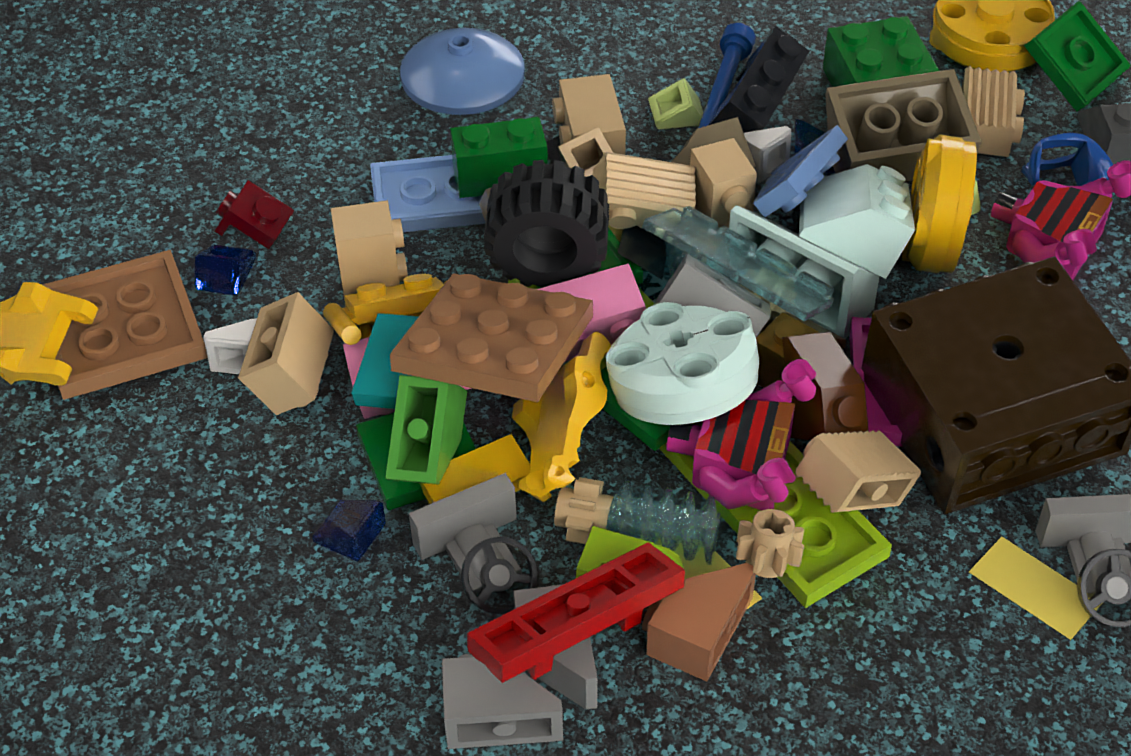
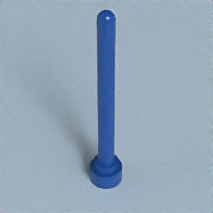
(735, 45)

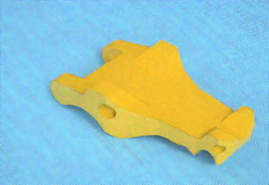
(33, 331)
(559, 417)

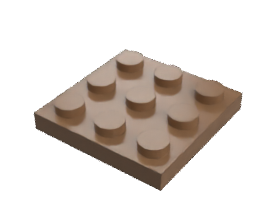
(139, 325)
(493, 336)

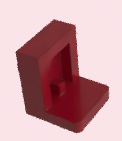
(254, 214)

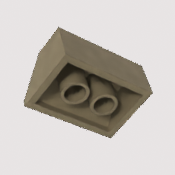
(894, 118)

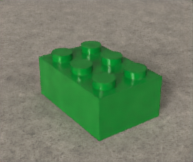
(875, 52)

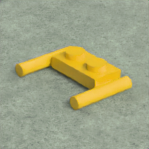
(377, 298)

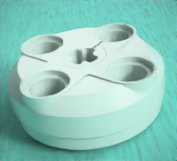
(683, 363)

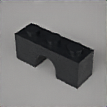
(763, 81)

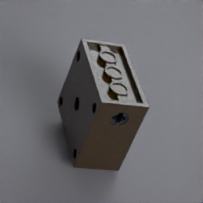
(1000, 383)

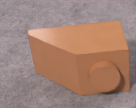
(699, 620)

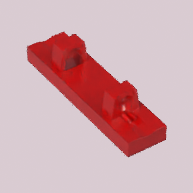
(575, 612)

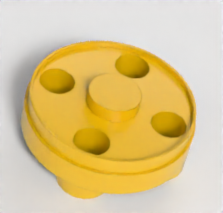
(989, 31)
(941, 203)

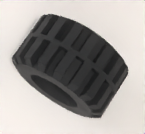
(546, 224)

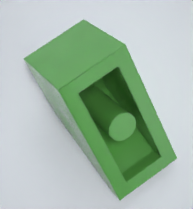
(425, 429)

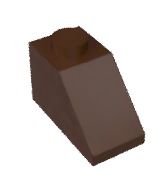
(840, 391)

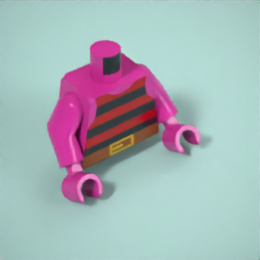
(1061, 218)
(745, 449)

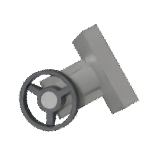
(468, 532)
(1095, 538)

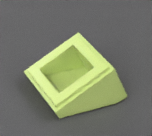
(676, 106)

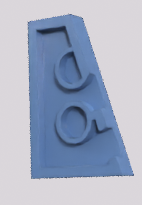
(800, 173)

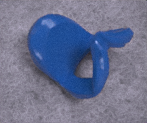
(1087, 162)

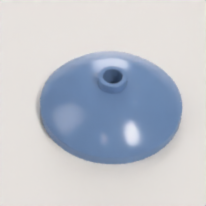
(462, 71)

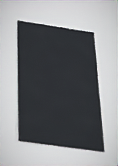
(644, 249)

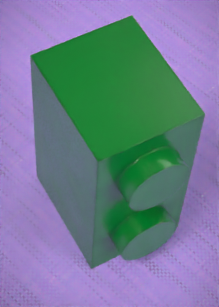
(490, 149)

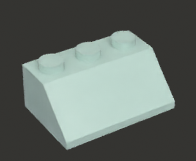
(860, 216)
(853, 285)

